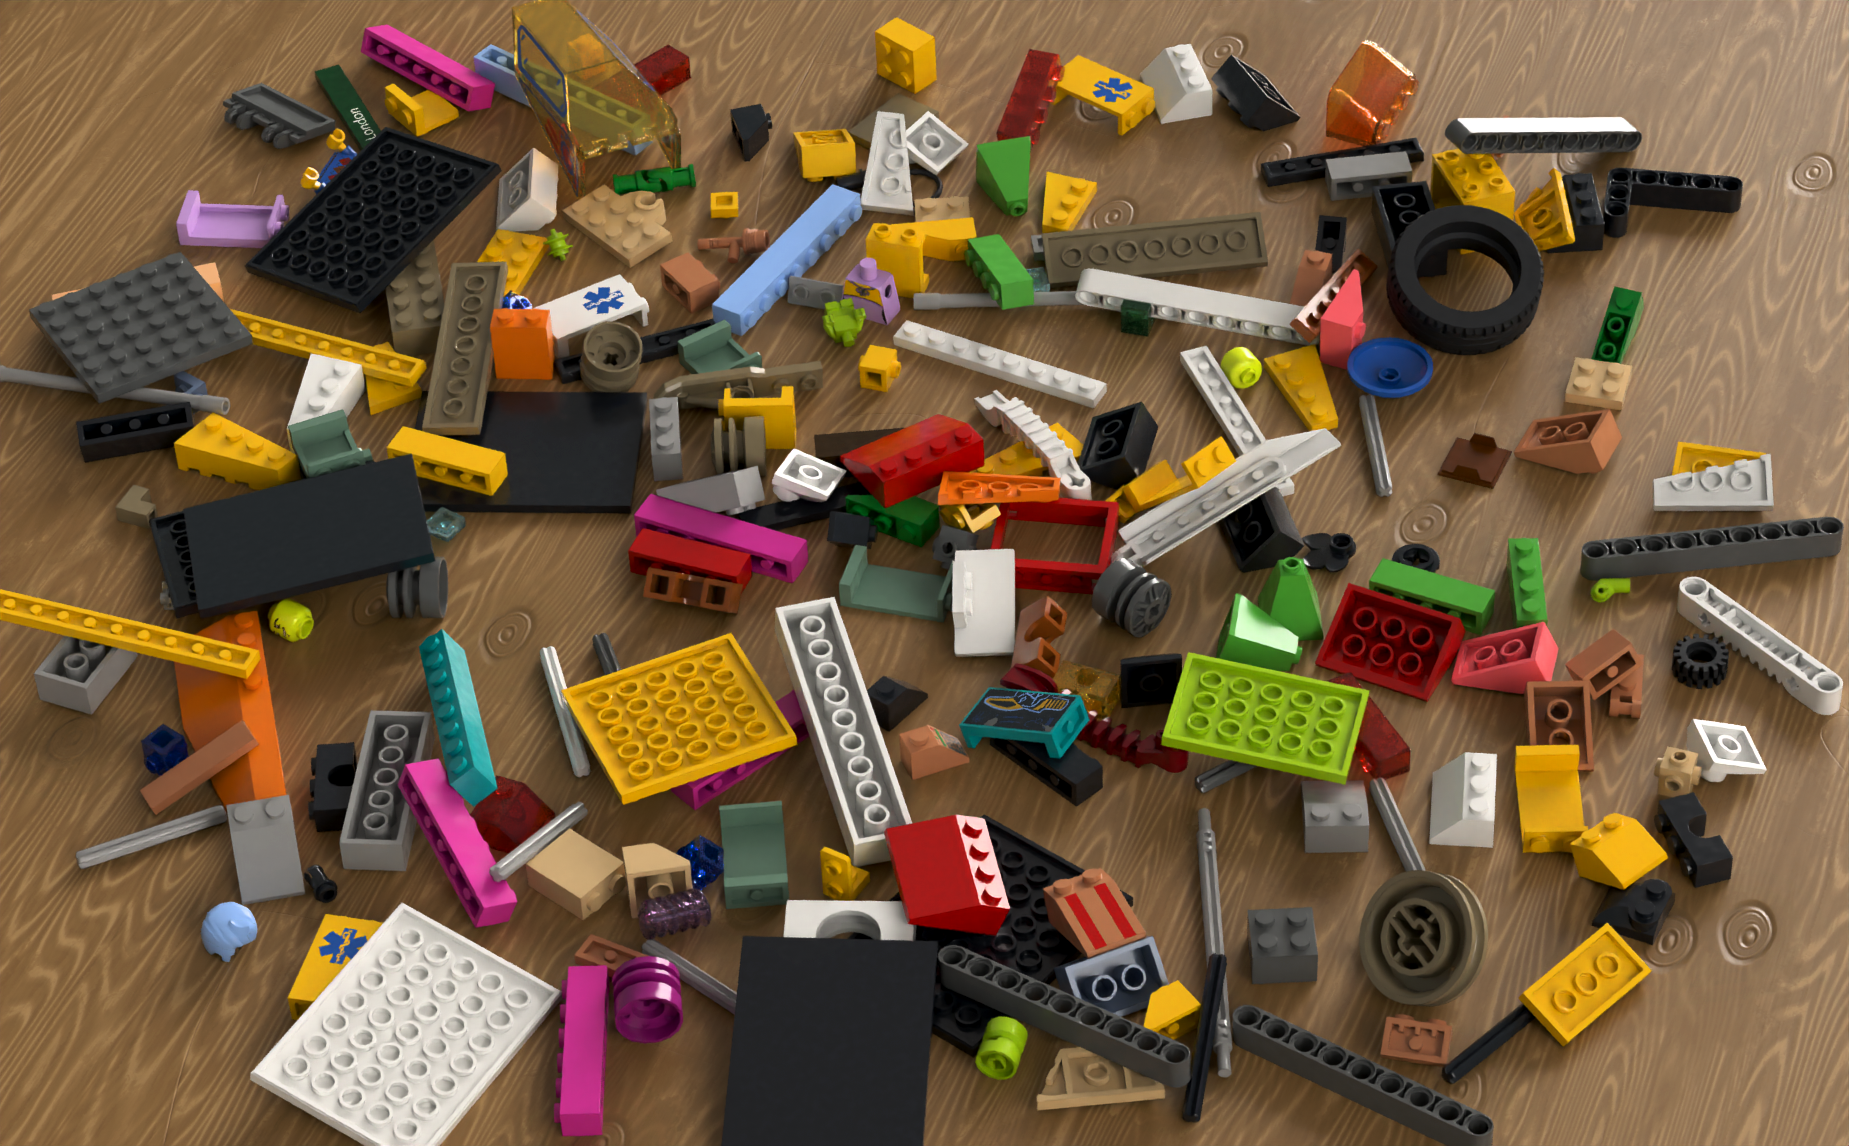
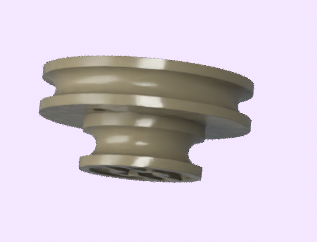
(1423, 938)

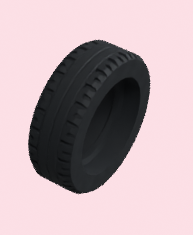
(1473, 230)

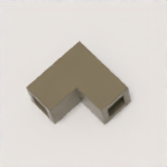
(136, 507)

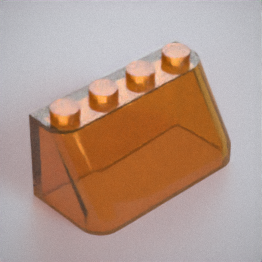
(1368, 96)

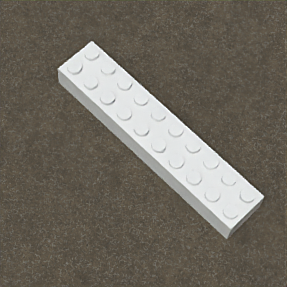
(842, 727)

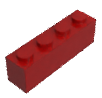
(688, 557)

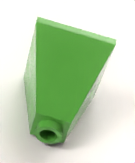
(1004, 173)
(1292, 599)
(1256, 638)

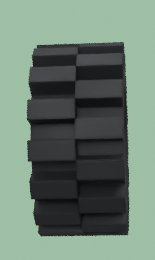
(1700, 649)

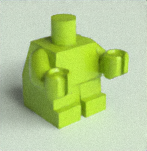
(843, 321)

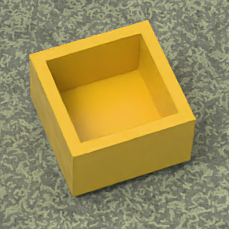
(905, 55)

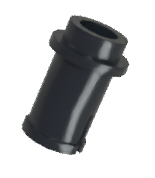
(852, 181)
(324, 889)

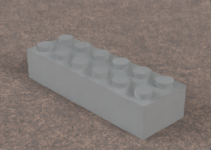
(378, 818)

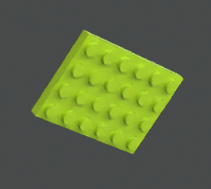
(1265, 718)

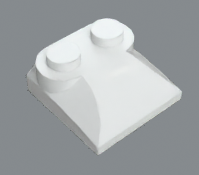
(933, 143)
(806, 478)
(1723, 750)

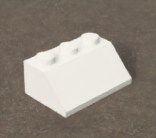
(1178, 85)
(528, 194)
(1464, 801)

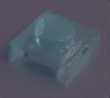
(1040, 279)
(445, 524)

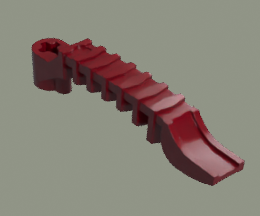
(1101, 733)

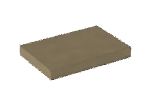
(912, 110)

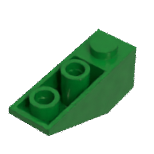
(1619, 325)
(908, 520)

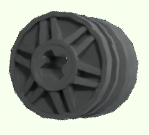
(419, 587)
(1131, 597)

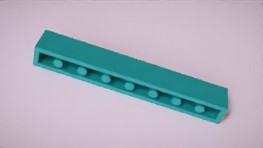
(457, 718)

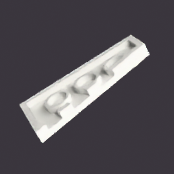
(888, 172)
(1727, 488)

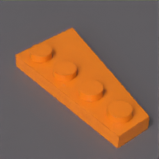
(995, 488)

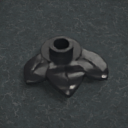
(1328, 551)

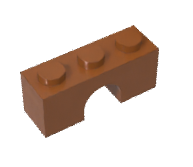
(692, 590)
(1036, 630)

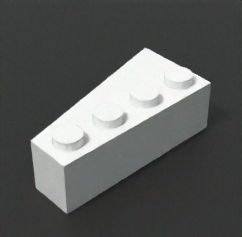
(326, 388)

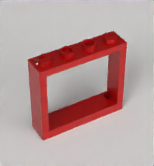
(1061, 575)

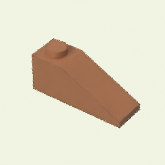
(1312, 275)

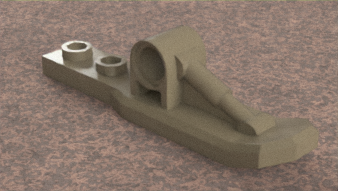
(745, 382)

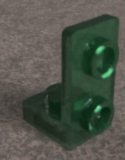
(1136, 318)

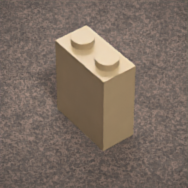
(576, 874)

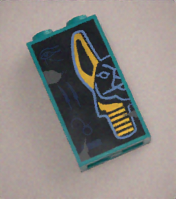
(1026, 717)

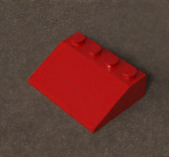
(915, 458)
(1390, 642)
(948, 874)

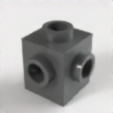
(949, 542)

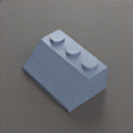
(1116, 979)

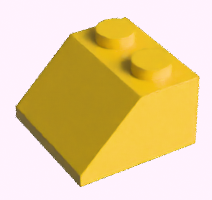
(1616, 852)

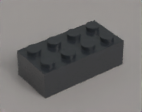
(1394, 210)

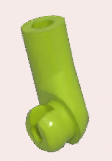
(1608, 586)

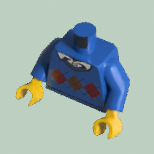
(337, 162)

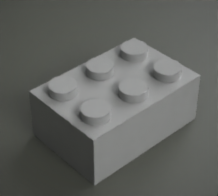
(81, 673)

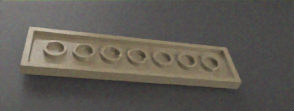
(1157, 248)
(464, 349)

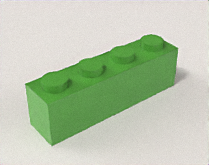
(1000, 271)
(1525, 582)
(1437, 592)

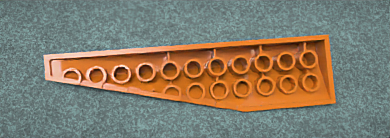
(218, 701)

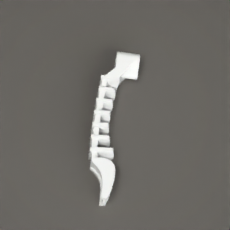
(1028, 427)

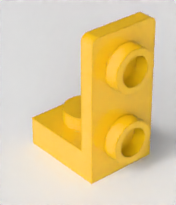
(840, 878)

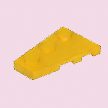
(388, 394)
(1698, 457)

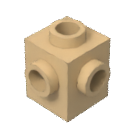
(1677, 772)

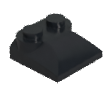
(1149, 679)
(1637, 910)

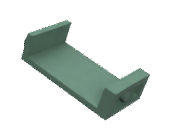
(894, 589)
(754, 855)

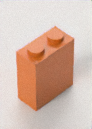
(522, 344)

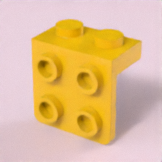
(419, 112)

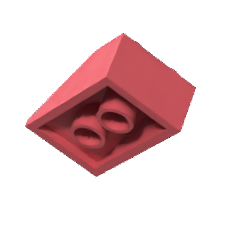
(1342, 324)
(1507, 659)

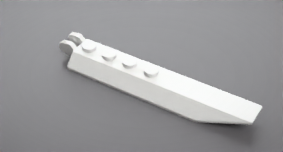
(1225, 493)

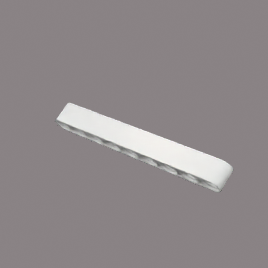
(1192, 305)

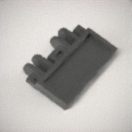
(284, 118)

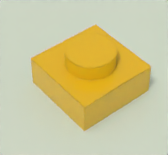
(724, 204)

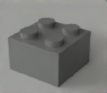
(1282, 945)

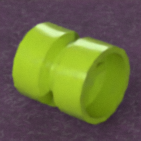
(1001, 1048)

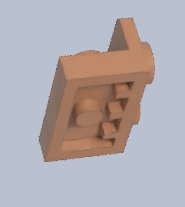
(1416, 1040)

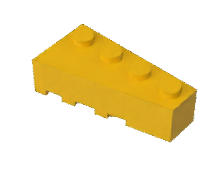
(236, 454)

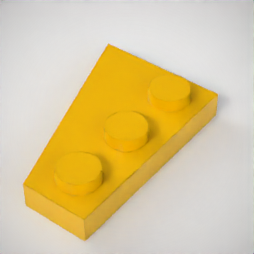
(1065, 201)

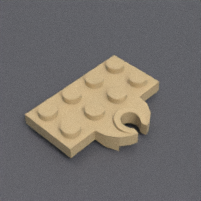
(623, 224)

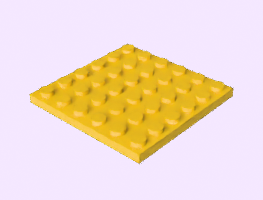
(678, 718)

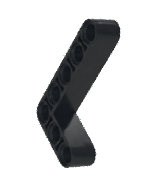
(1666, 190)

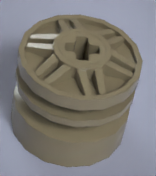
(611, 357)
(739, 446)

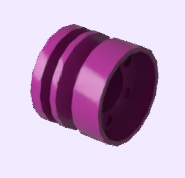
(647, 999)

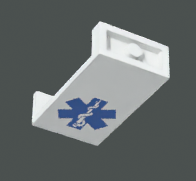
(592, 306)

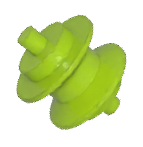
(557, 244)

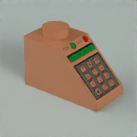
(930, 751)

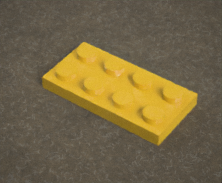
(520, 252)
(1585, 984)

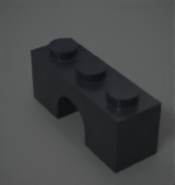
(333, 782)
(1683, 824)

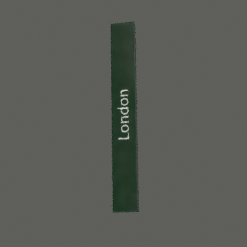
(348, 105)

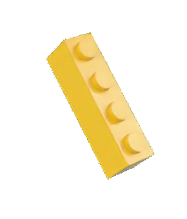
(451, 460)

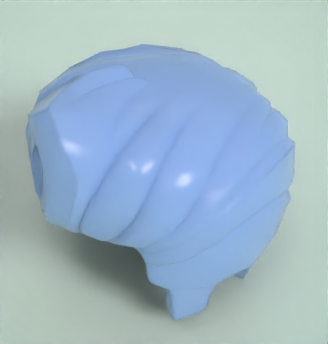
(227, 928)

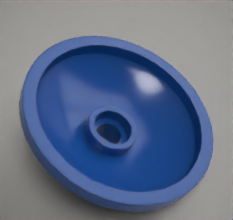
(1390, 367)

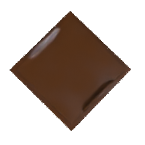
(1475, 461)

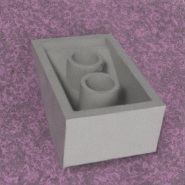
(727, 491)
(1335, 816)
(265, 849)

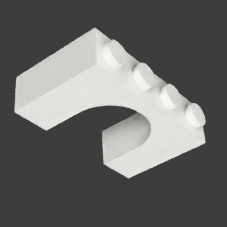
(828, 918)

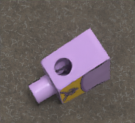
(873, 291)

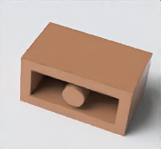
(690, 282)
(1604, 663)

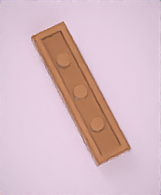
(199, 767)

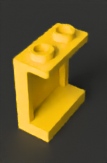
(901, 254)
(777, 413)

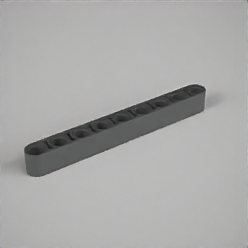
(1542, 135)
(1711, 548)
(1065, 1016)
(1360, 1079)

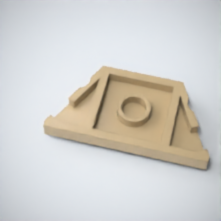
(1089, 1079)

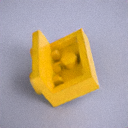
(970, 516)

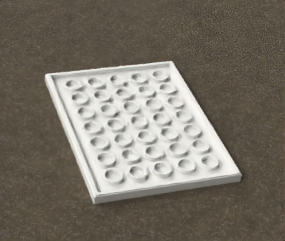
(407, 1034)

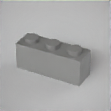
(1356, 175)
(665, 439)

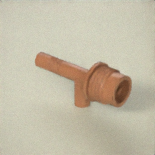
(752, 242)

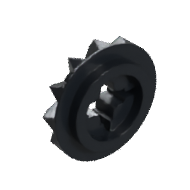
(1427, 557)

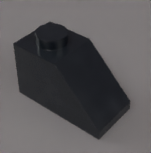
(750, 129)
(851, 530)
(894, 700)

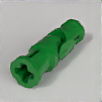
(670, 179)

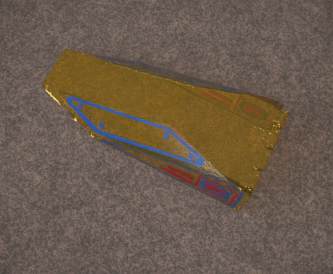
(585, 89)

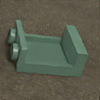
(714, 351)
(325, 445)

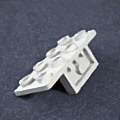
(984, 602)

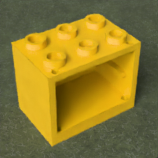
(1470, 181)

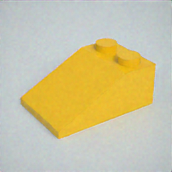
(825, 153)

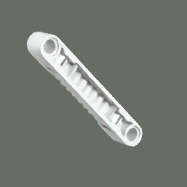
(1818, 686)

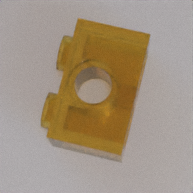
(1095, 686)

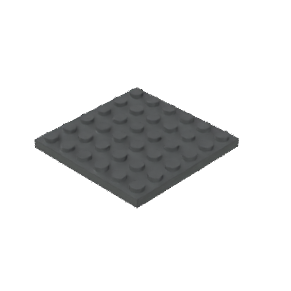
(140, 327)

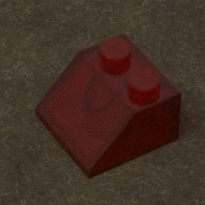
(510, 815)

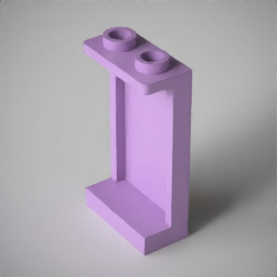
(229, 224)

